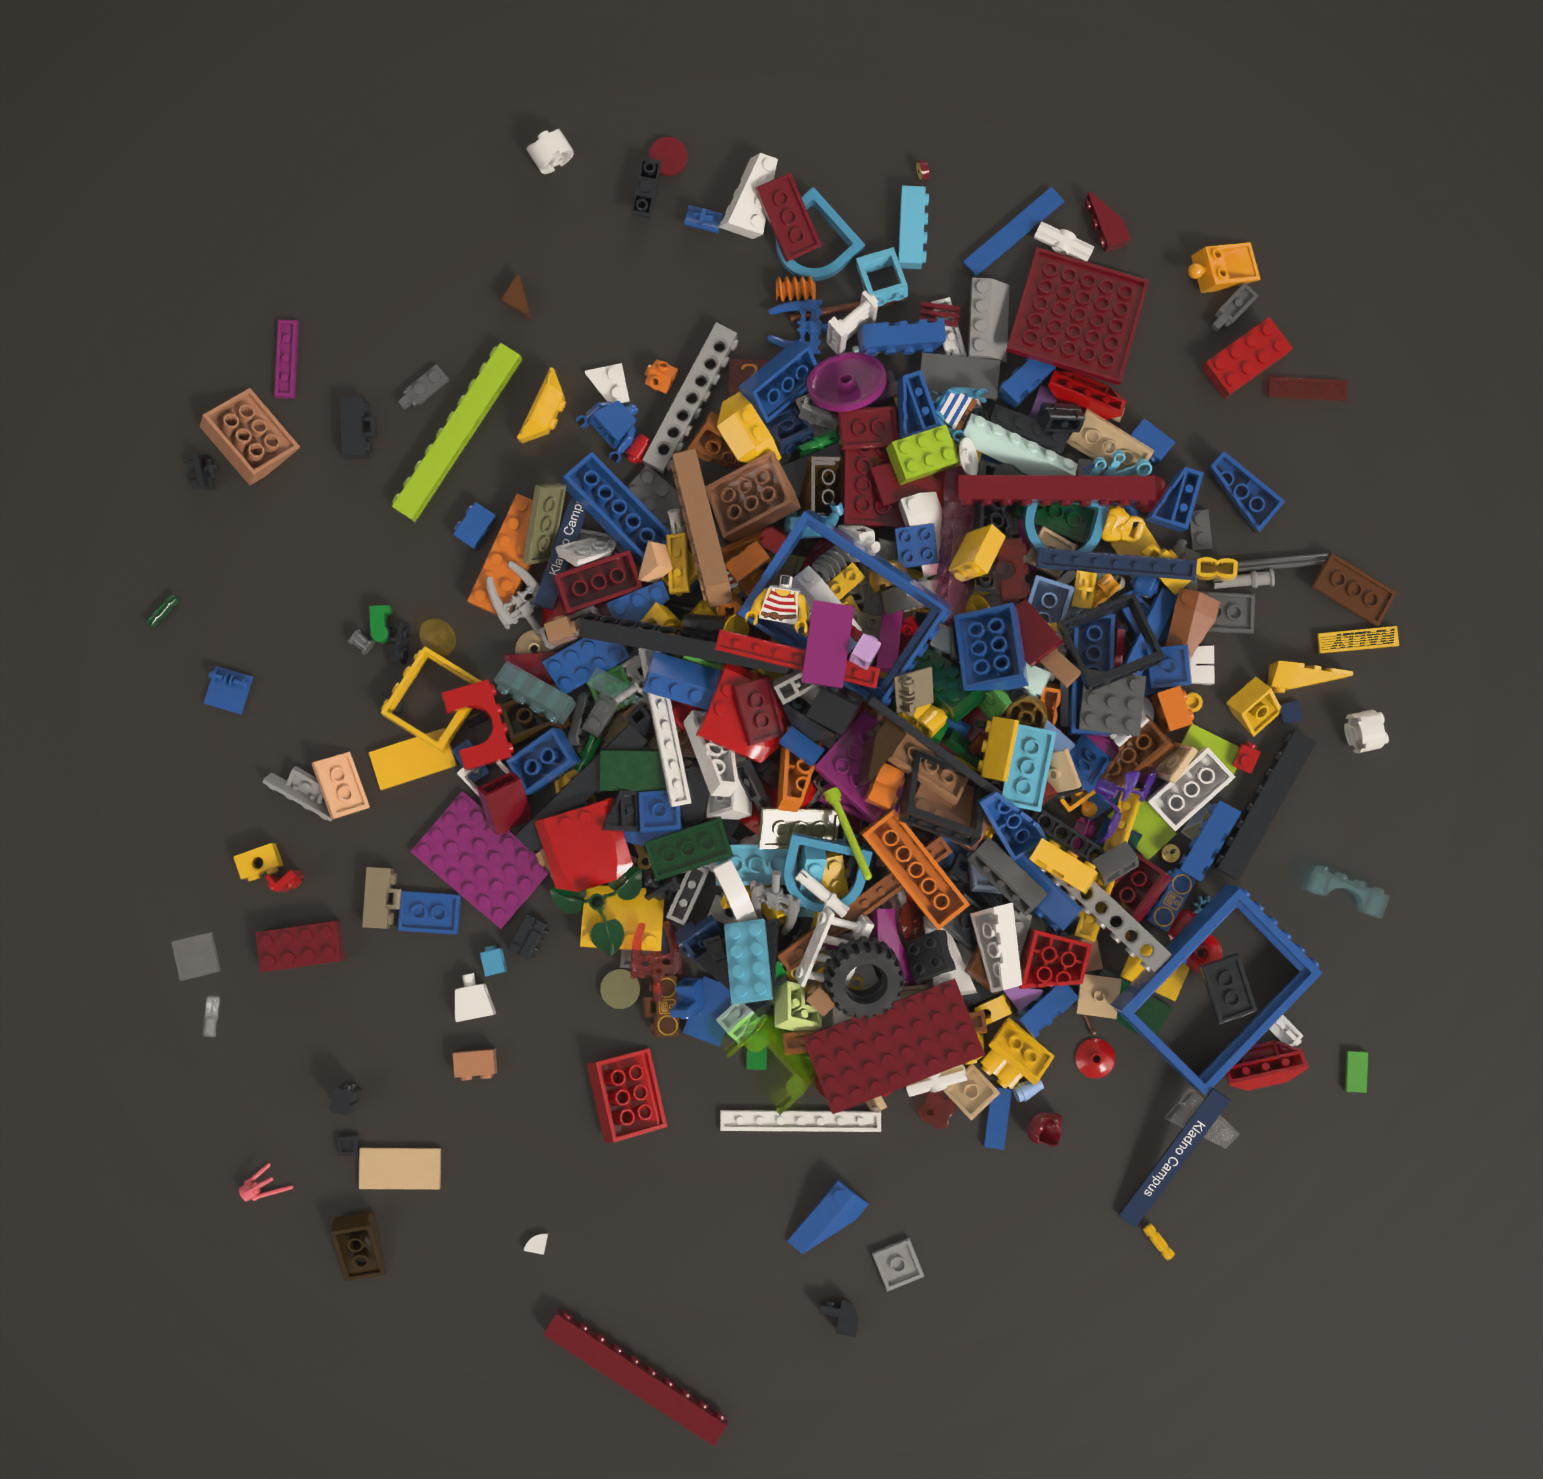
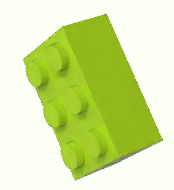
(923, 454)

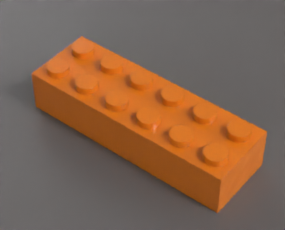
(507, 547)
(914, 869)

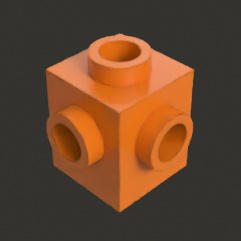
(660, 375)

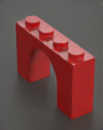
(480, 696)

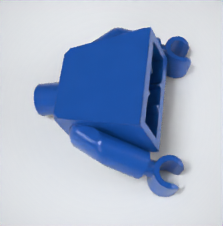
(613, 423)

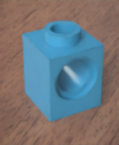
(493, 960)

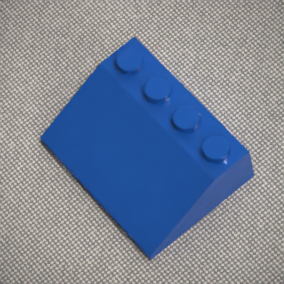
(991, 649)

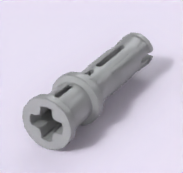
(1254, 579)

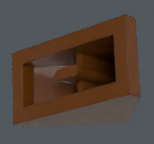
(516, 298)

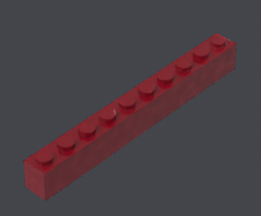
(1054, 489)
(636, 1377)

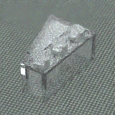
(1220, 1132)

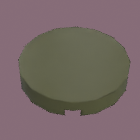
(619, 989)

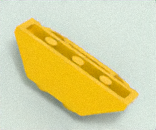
(544, 409)
(744, 430)

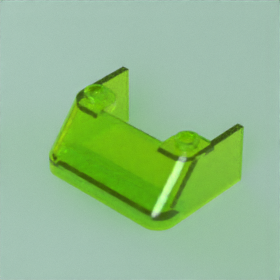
(764, 1034)

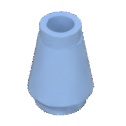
(1025, 1090)

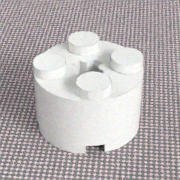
(550, 151)
(1366, 731)

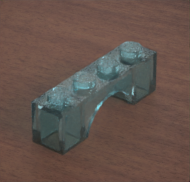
(1369, 901)

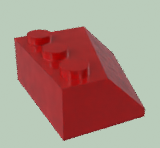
(1053, 960)

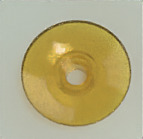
(432, 640)

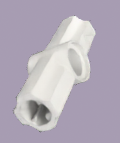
(1063, 242)
(939, 1081)

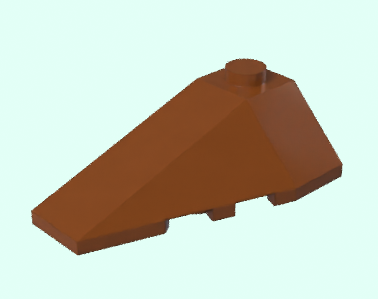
(711, 444)
(1192, 619)
(1140, 753)

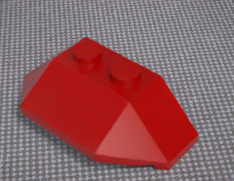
(1086, 392)
(1267, 1065)

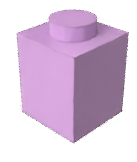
(865, 651)

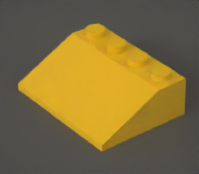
(629, 914)

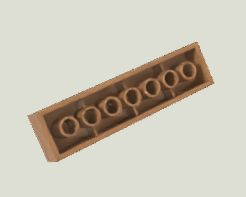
(701, 528)

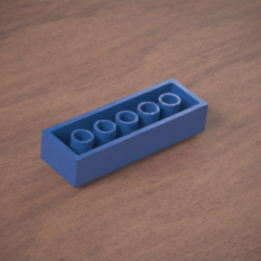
(614, 506)
(1096, 649)

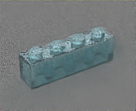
(534, 692)

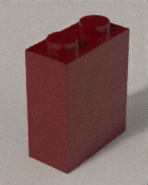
(504, 803)

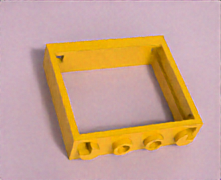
(400, 689)

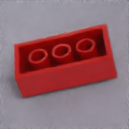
(1247, 358)

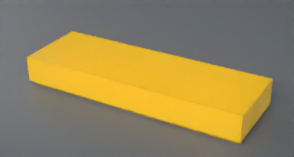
(678, 553)

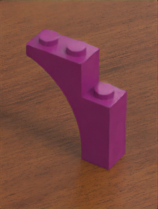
(886, 930)

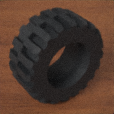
(873, 999)

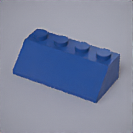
(779, 380)
(680, 680)
(1057, 907)

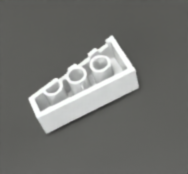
(745, 212)
(716, 762)

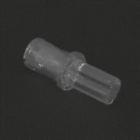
(211, 1016)

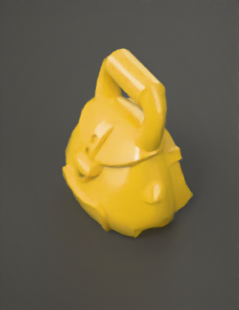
(1119, 525)

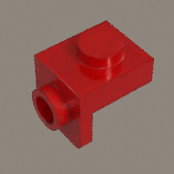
(1246, 757)

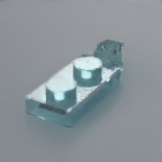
(611, 686)

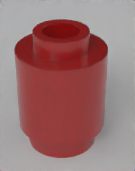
(638, 449)

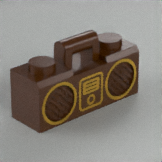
(663, 1023)

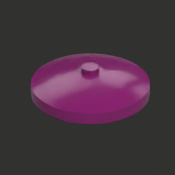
(846, 381)

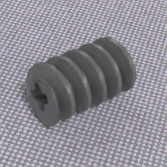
(831, 562)

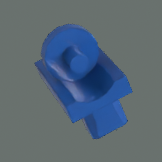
(703, 219)

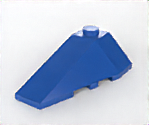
(1011, 825)
(831, 1213)

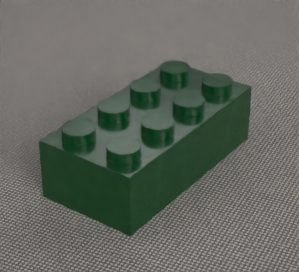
(948, 686)

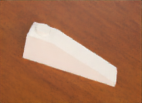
(922, 510)

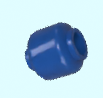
(1144, 586)

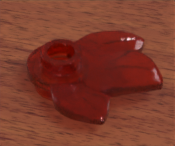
(940, 1110)

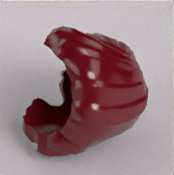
(1045, 1128)

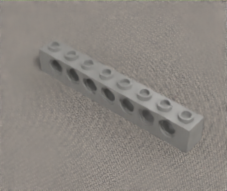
(718, 335)
(1159, 953)

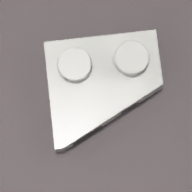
(610, 382)

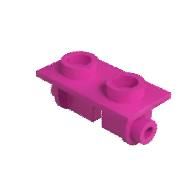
(1085, 829)

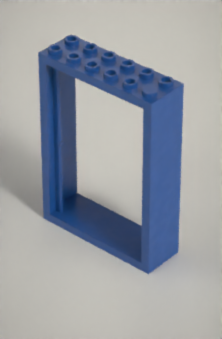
(788, 636)
(1183, 946)

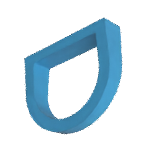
(855, 244)
(1094, 535)
(821, 843)

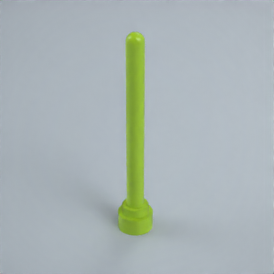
(833, 797)

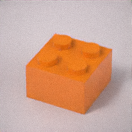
(748, 567)
(1172, 709)

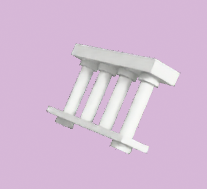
(841, 330)
(826, 918)

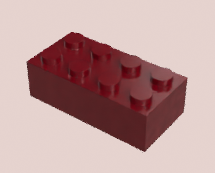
(597, 582)
(1138, 891)
(300, 946)

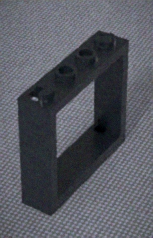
(1104, 609)
(935, 823)

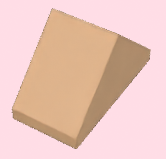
(655, 563)

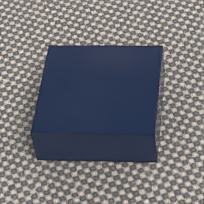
(1290, 712)

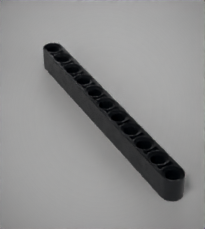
(665, 640)

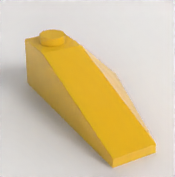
(1293, 675)

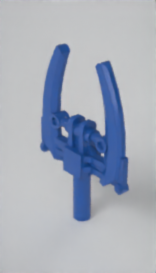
(813, 326)

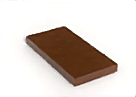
(1353, 589)

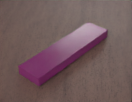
(286, 359)

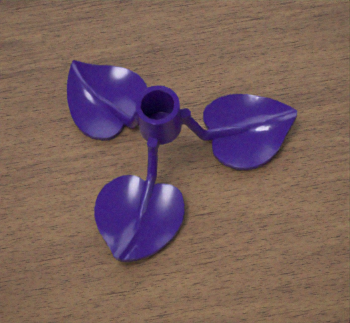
(1110, 790)

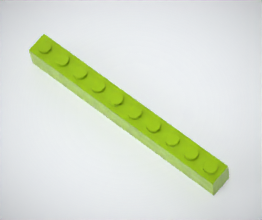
(457, 432)

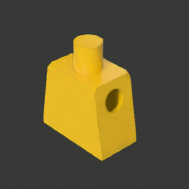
(998, 1006)

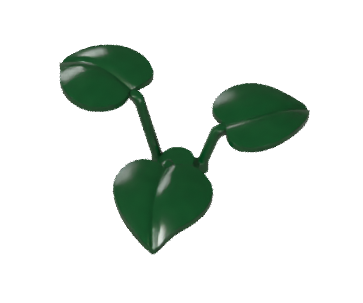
(610, 934)

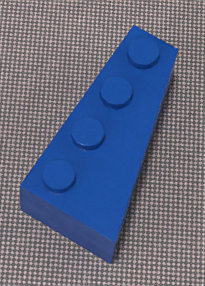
(901, 337)
(1246, 491)
(1209, 841)

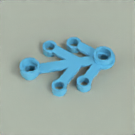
(1141, 471)

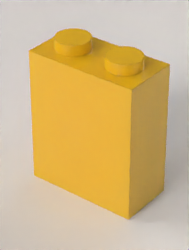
(976, 553)

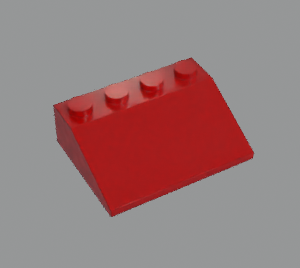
(626, 1095)

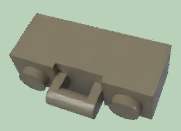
(376, 898)

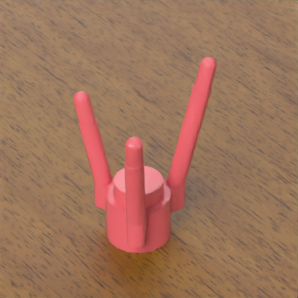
(251, 1189)

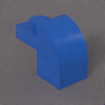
(690, 998)

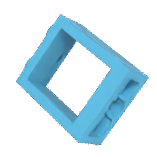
(878, 261)

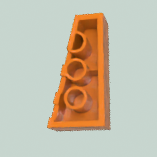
(793, 779)

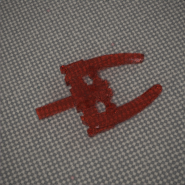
(656, 968)

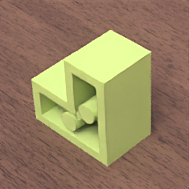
(792, 1012)

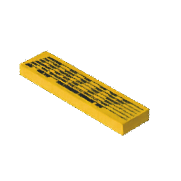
(1357, 639)

